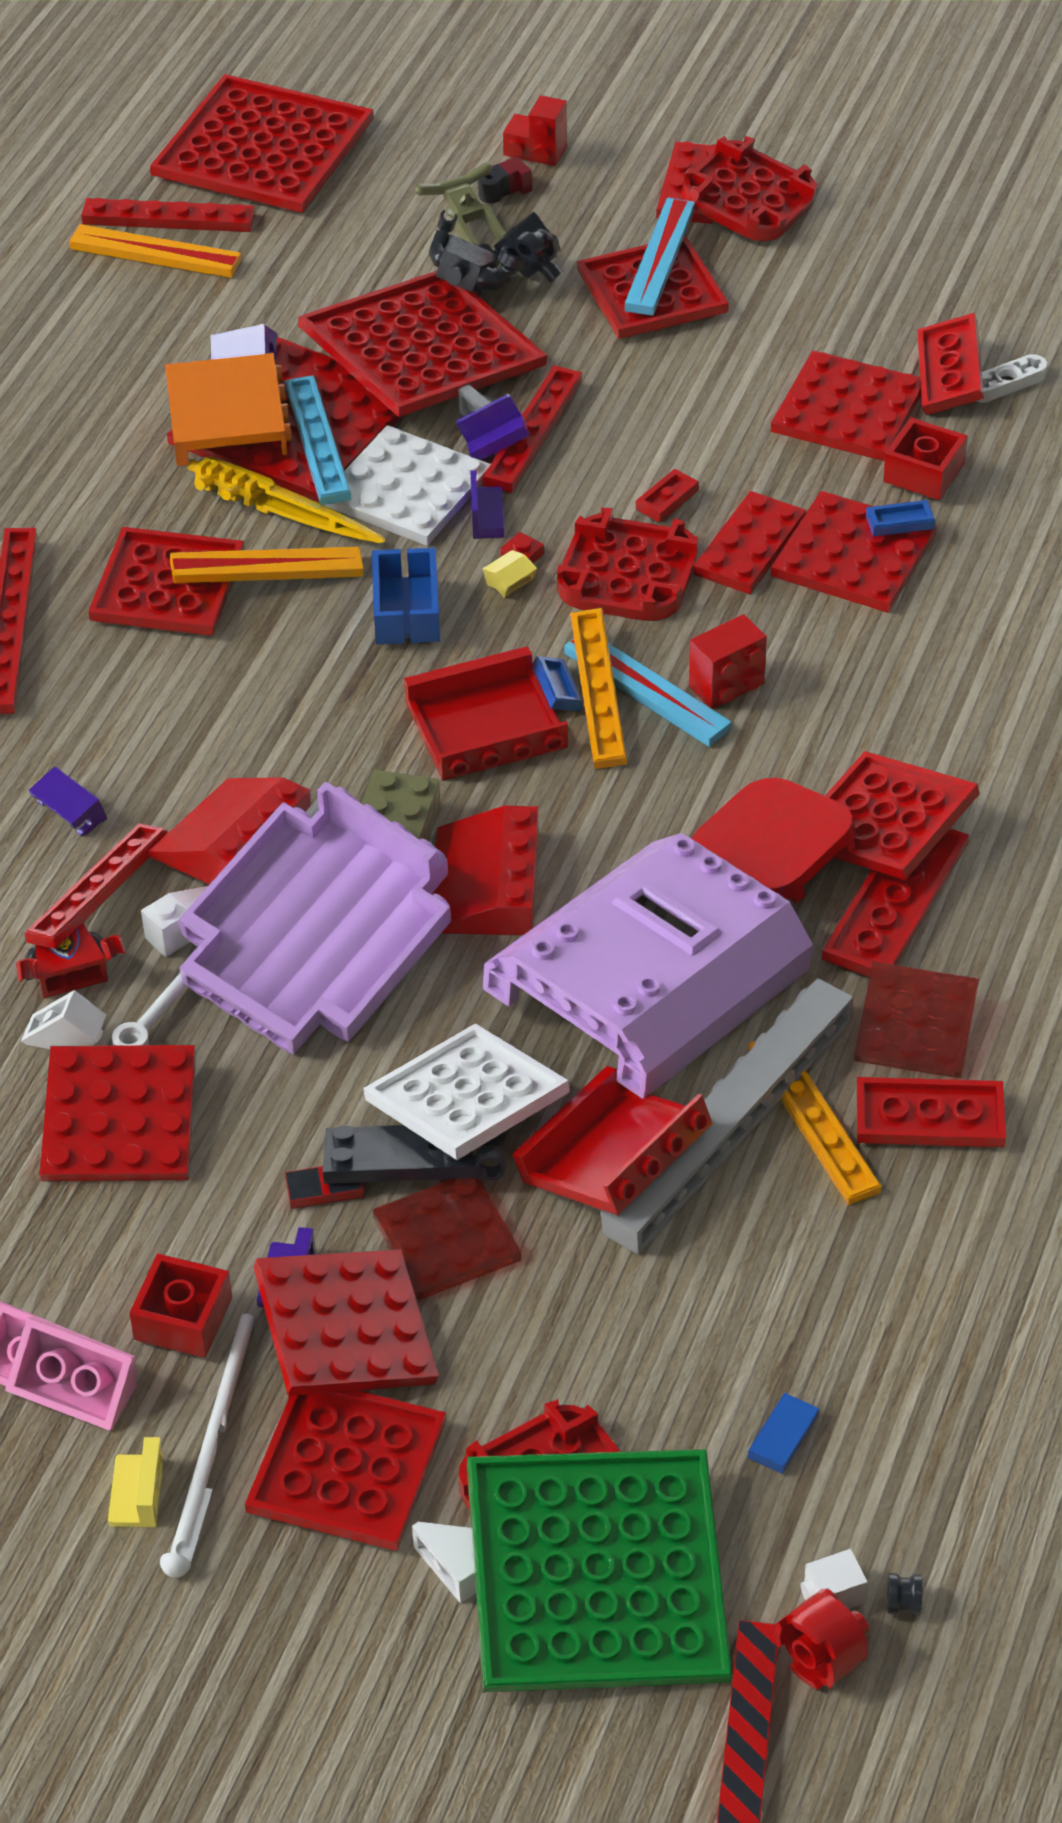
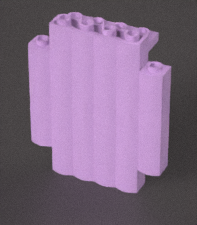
(315, 920)

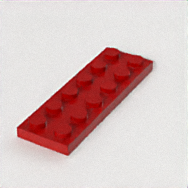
(891, 910)

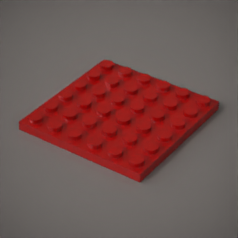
(262, 143)
(421, 342)
(350, 408)

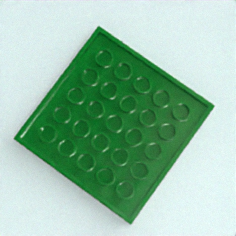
(597, 1571)

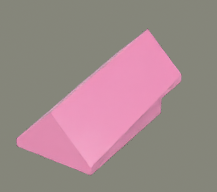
(64, 1368)

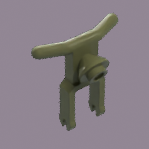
(464, 202)

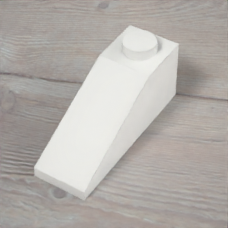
(162, 920)

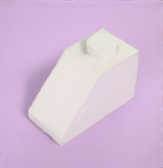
(65, 1023)
(448, 1554)

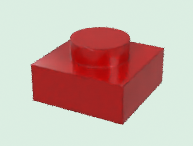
(525, 545)

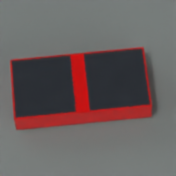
(308, 1188)

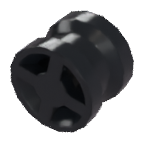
(904, 1594)

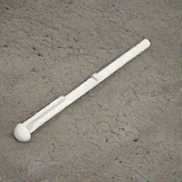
(179, 1559)

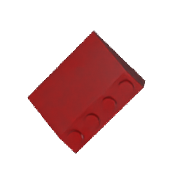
(225, 823)
(491, 871)

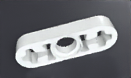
(1025, 371)

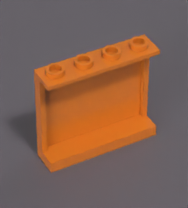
(227, 403)

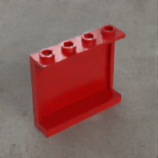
(484, 713)
(609, 1143)

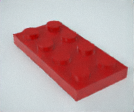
(683, 156)
(950, 364)
(749, 542)
(930, 1112)

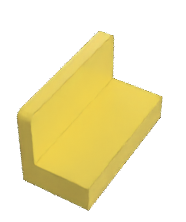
(137, 1487)

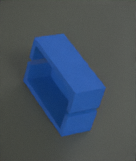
(405, 604)

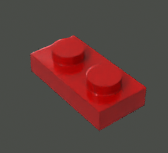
(667, 495)

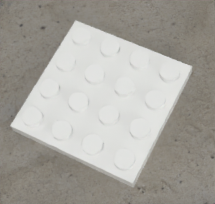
(409, 485)
(466, 1091)

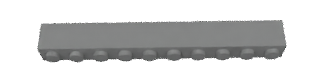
(737, 1108)

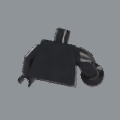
(534, 245)
(468, 264)

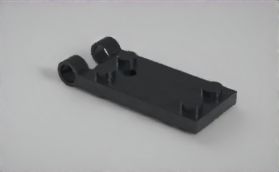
(401, 1155)

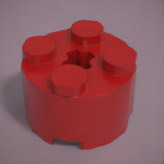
(823, 1639)

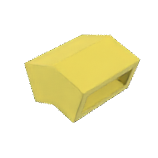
(509, 573)

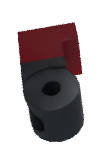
(505, 179)

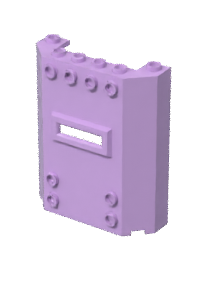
(643, 981)

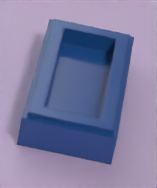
(900, 518)
(557, 683)
(783, 1433)

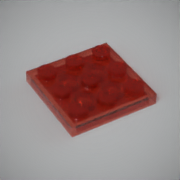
(916, 1020)
(447, 1235)

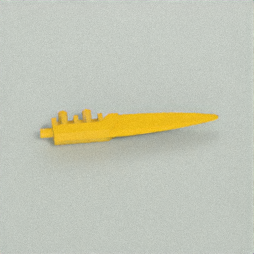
(239, 483)

